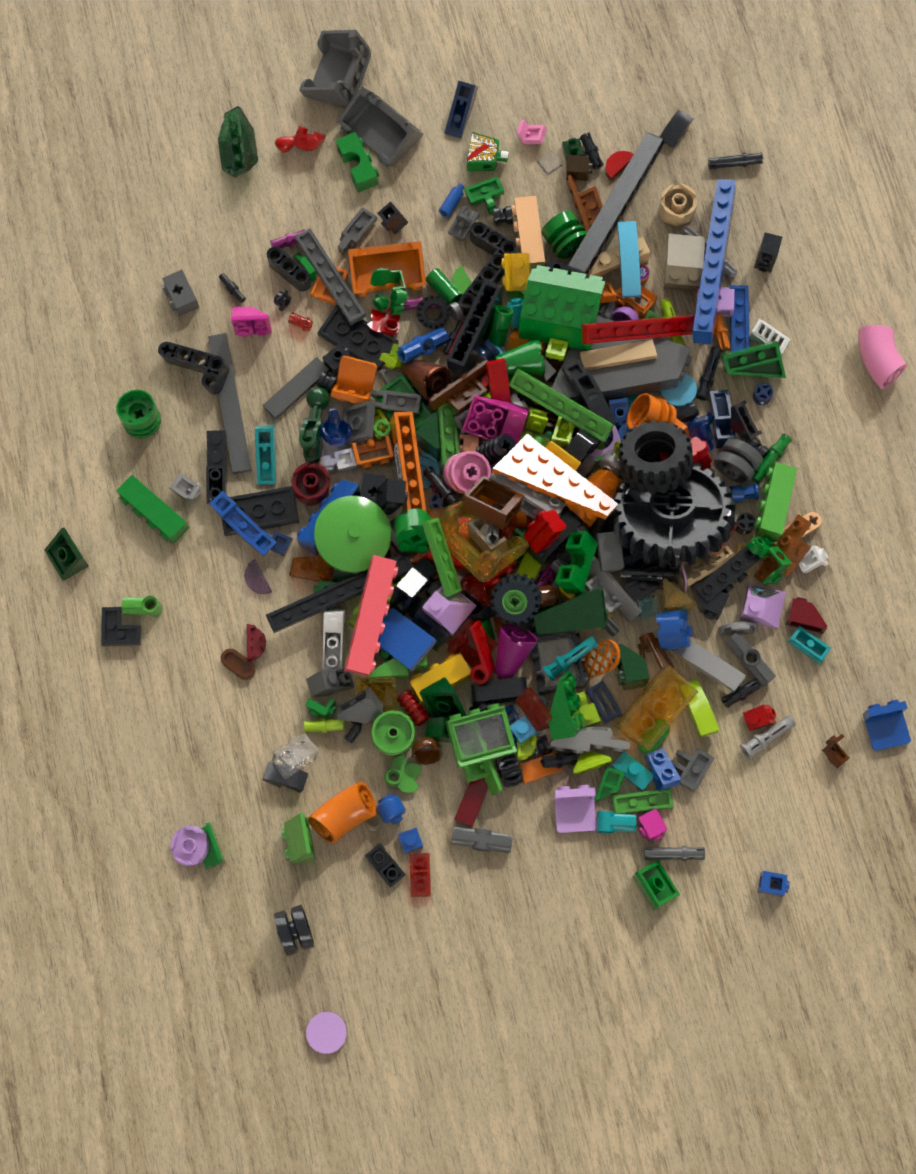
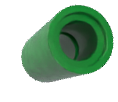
(443, 286)
(500, 325)

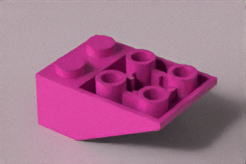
(495, 417)

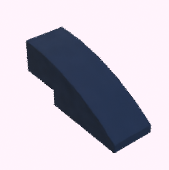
(721, 411)

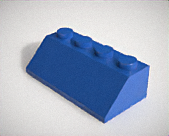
(306, 534)

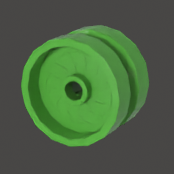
(396, 744)

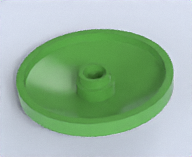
(351, 533)

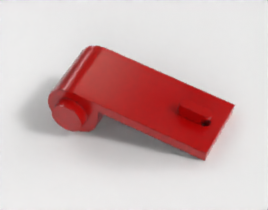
(485, 666)

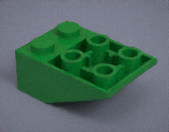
(565, 709)

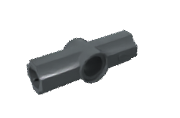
(759, 668)
(482, 839)

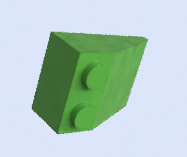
(299, 840)

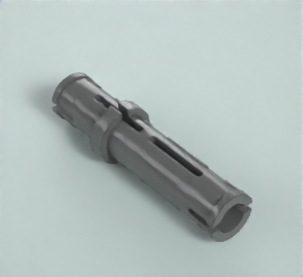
(680, 853)

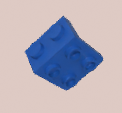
(887, 725)

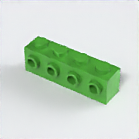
(775, 501)

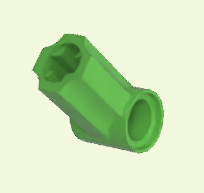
(140, 606)

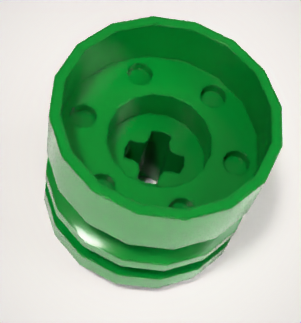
(564, 234)
(138, 413)

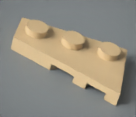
(705, 567)

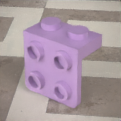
(575, 809)

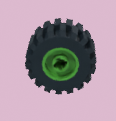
(516, 599)

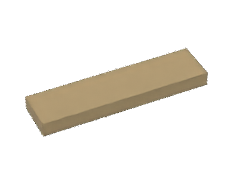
(618, 355)

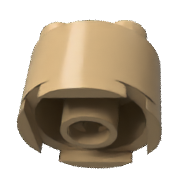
(678, 205)

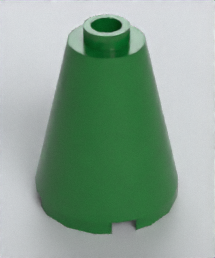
(526, 358)

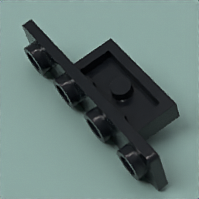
(729, 573)

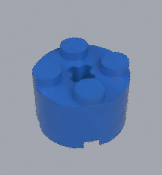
(674, 629)

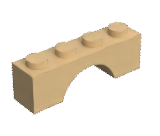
(610, 259)

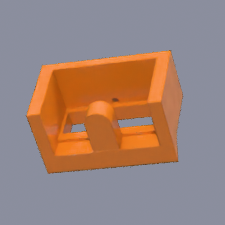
(641, 311)
(370, 447)

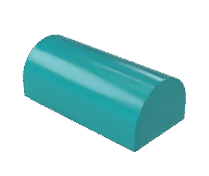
(809, 645)

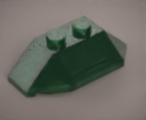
(237, 143)

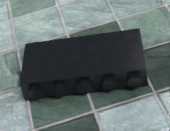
(474, 330)

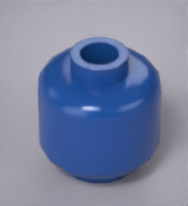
(391, 809)

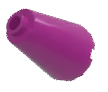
(512, 650)

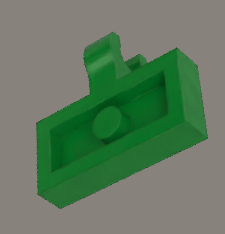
(485, 192)

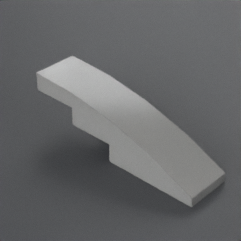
(710, 665)

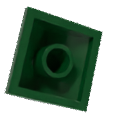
(428, 437)
(65, 555)
(442, 699)

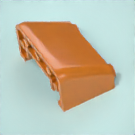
(402, 256)

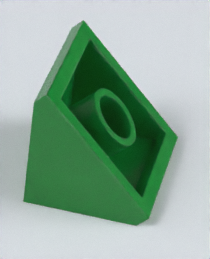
(655, 885)

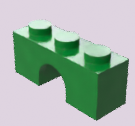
(351, 149)
(582, 549)

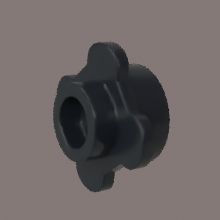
(282, 300)

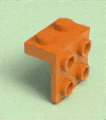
(354, 380)

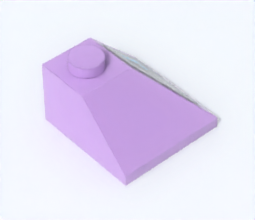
(763, 605)
(448, 611)

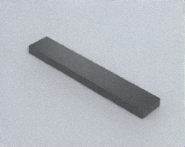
(330, 276)

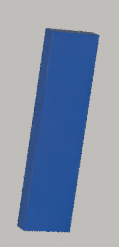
(740, 320)

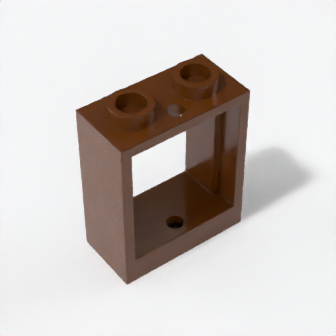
(499, 518)

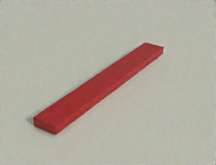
(637, 329)

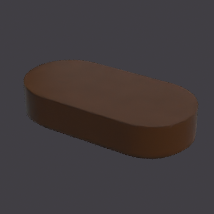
(238, 664)

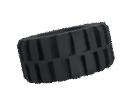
(659, 475)

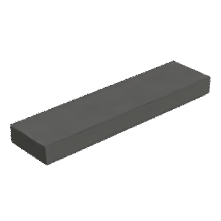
(295, 388)

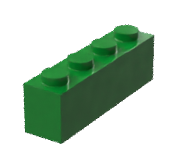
(153, 509)

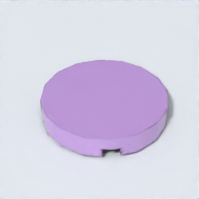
(190, 845)
(326, 1032)

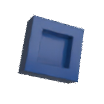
(410, 840)

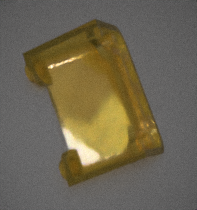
(481, 564)

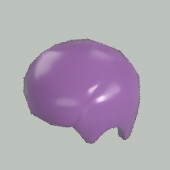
(624, 314)

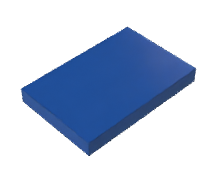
(404, 640)

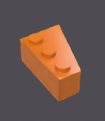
(606, 482)

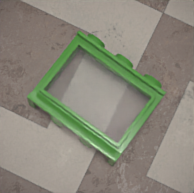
(480, 735)

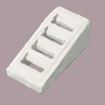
(766, 328)

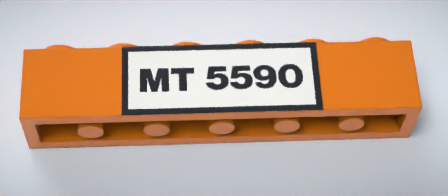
(407, 459)

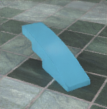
(629, 259)

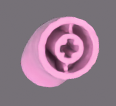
(880, 354)

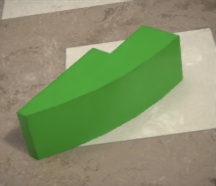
(396, 669)

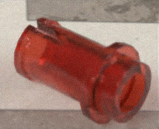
(300, 321)

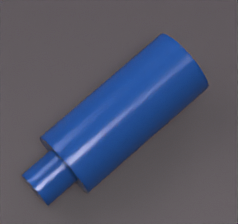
(451, 201)

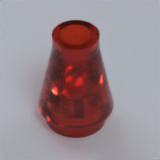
(478, 591)

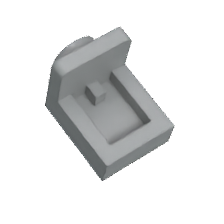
(185, 487)

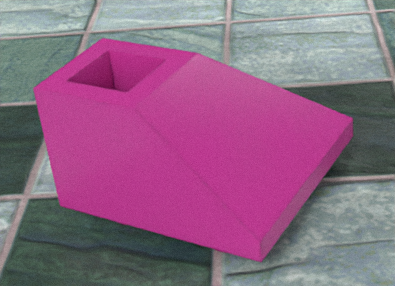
(250, 321)

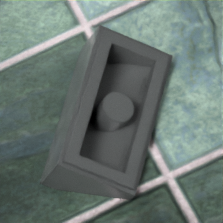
(609, 552)

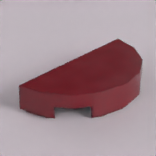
(255, 642)

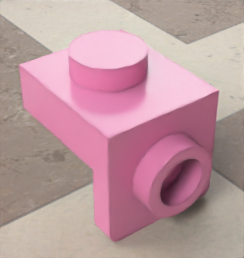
(531, 133)

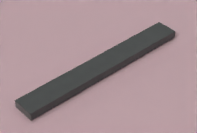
(231, 409)

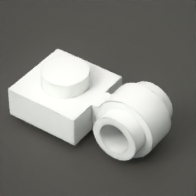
(343, 460)

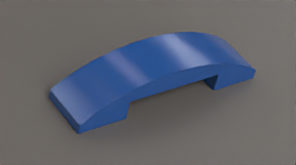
(242, 524)

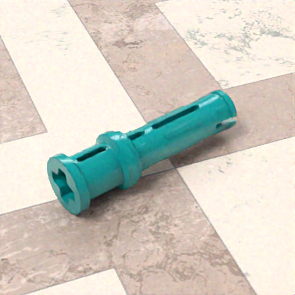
(564, 665)

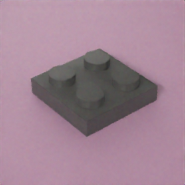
(361, 421)

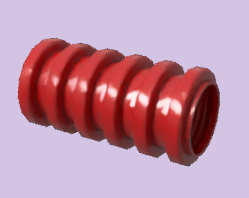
(412, 707)

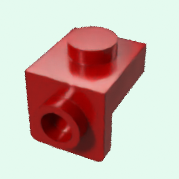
(759, 717)

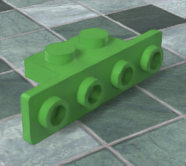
(484, 770)

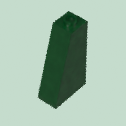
(573, 614)

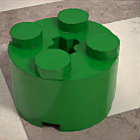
(410, 531)

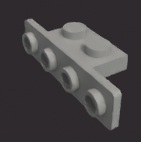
(614, 594)

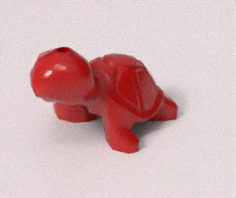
(300, 140)

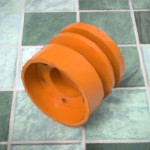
(648, 408)

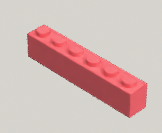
(370, 616)

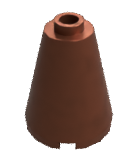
(426, 377)

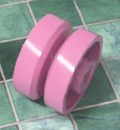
(456, 467)

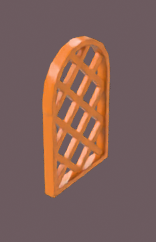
(606, 669)

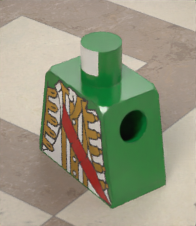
(484, 153)

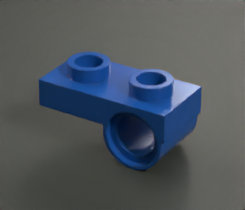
(664, 772)

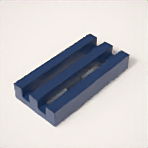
(611, 716)

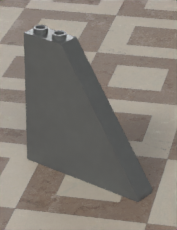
(632, 377)

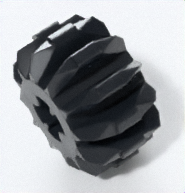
(509, 770)

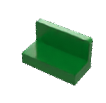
(215, 854)

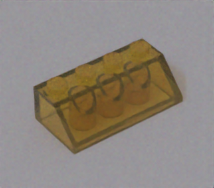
(656, 708)

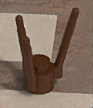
(650, 643)

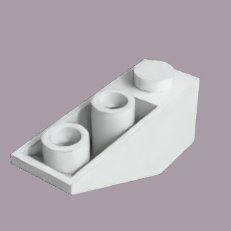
(333, 638)

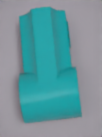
(610, 822)

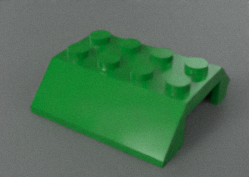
(559, 305)

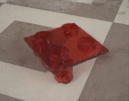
(463, 643)

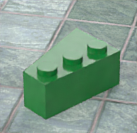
(755, 361)

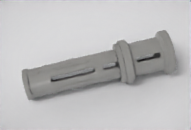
(760, 743)

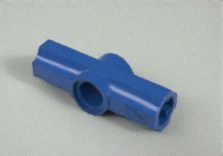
(422, 345)

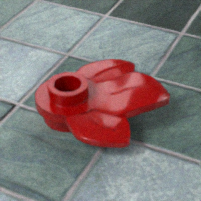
(382, 321)

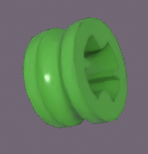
(384, 422)

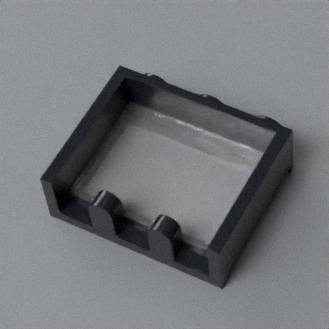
(545, 652)

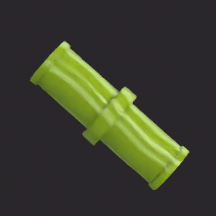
(324, 725)

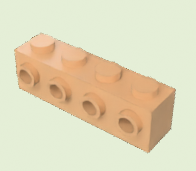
(528, 229)

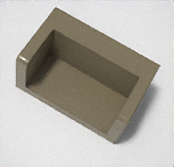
(478, 532)

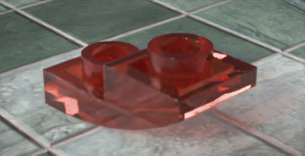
(420, 875)

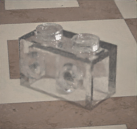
(294, 755)

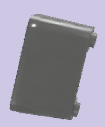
(340, 68)
(379, 126)

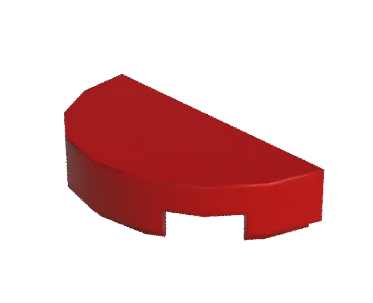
(617, 162)

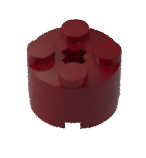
(313, 474)

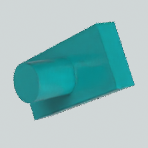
(635, 772)

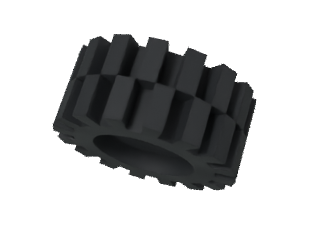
(444, 312)

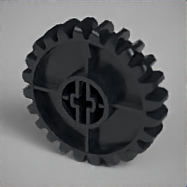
(678, 522)

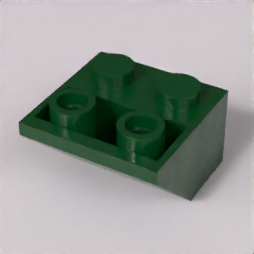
(631, 669)

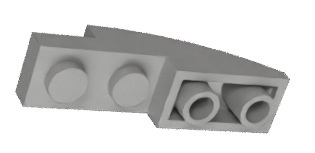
(597, 736)

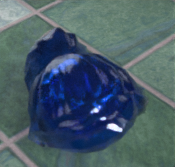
(700, 428)
(335, 430)

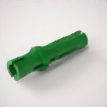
(775, 452)

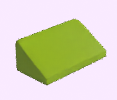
(563, 432)

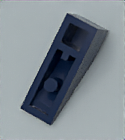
(461, 109)

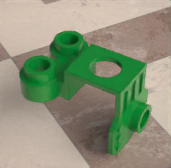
(398, 295)
(764, 548)

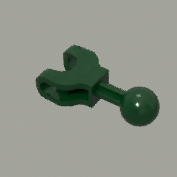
(310, 433)

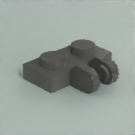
(695, 769)

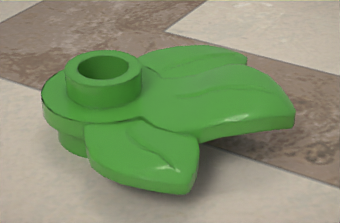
(406, 774)

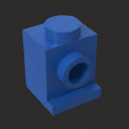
(614, 405)
(780, 879)

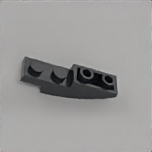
(587, 390)
(216, 464)

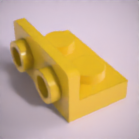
(516, 271)

